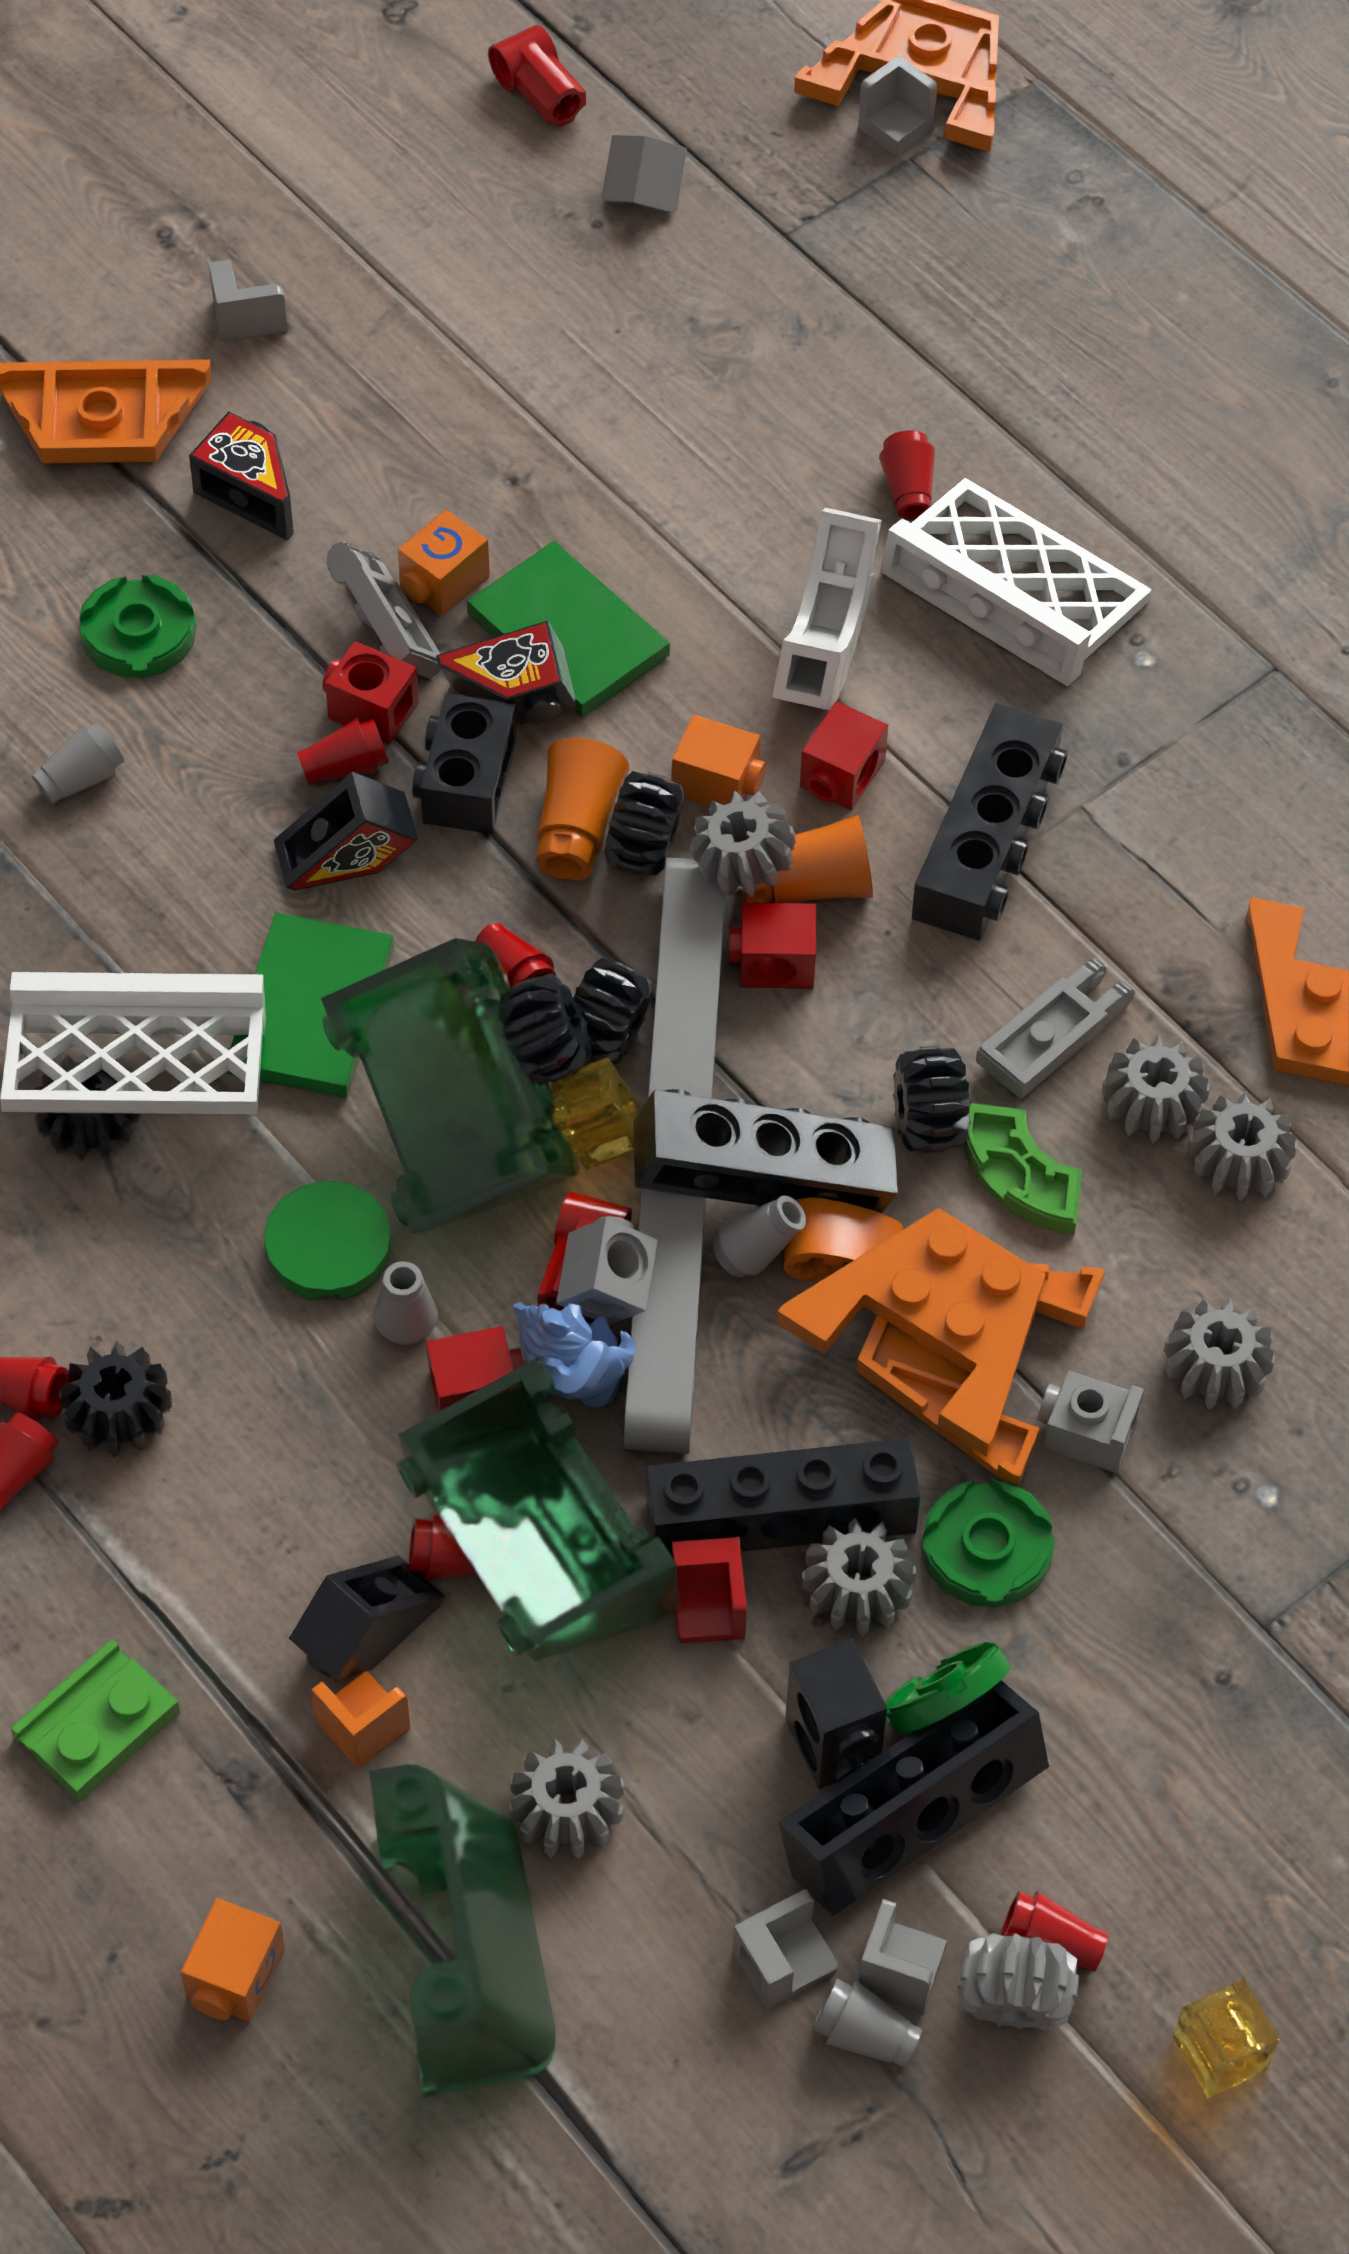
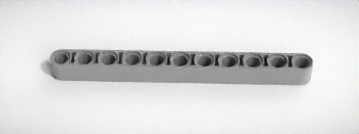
(682, 1059)

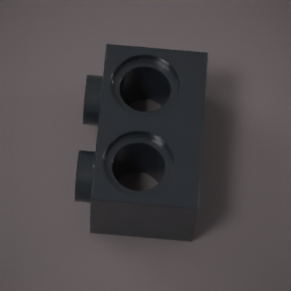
(468, 749)
(835, 1712)

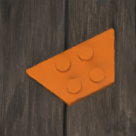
(102, 406)

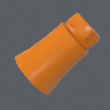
(577, 805)
(824, 866)

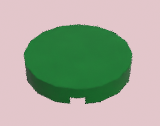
(139, 643)
(327, 1240)
(988, 1543)
(951, 1687)

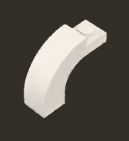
(832, 611)

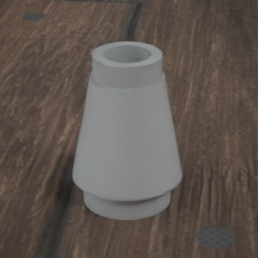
(79, 764)
(756, 1237)
(404, 1305)
(865, 2024)

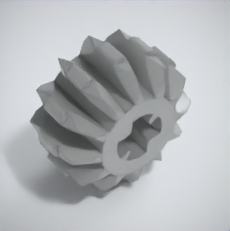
(743, 843)
(1155, 1088)
(1242, 1146)
(1219, 1353)
(857, 1598)
(540, 1804)
(1018, 1981)

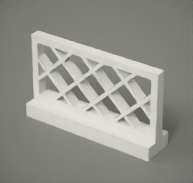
(995, 601)
(136, 1008)

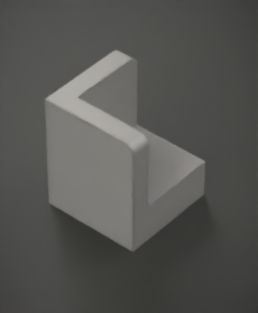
(897, 105)
(644, 172)
(245, 310)
(783, 1950)
(900, 1961)

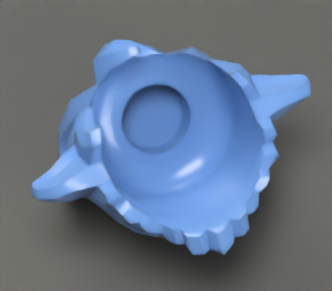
(575, 1354)

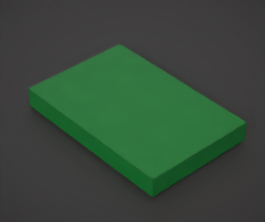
(599, 632)
(299, 967)

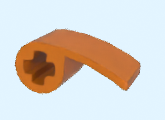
(834, 1235)

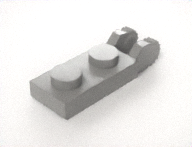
(383, 607)
(1052, 1029)

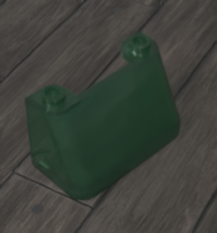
(448, 1086)
(536, 1518)
(490, 2010)

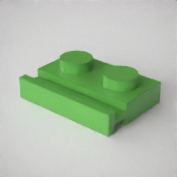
(95, 1720)

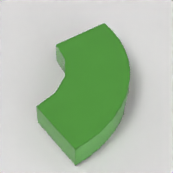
(1018, 1171)

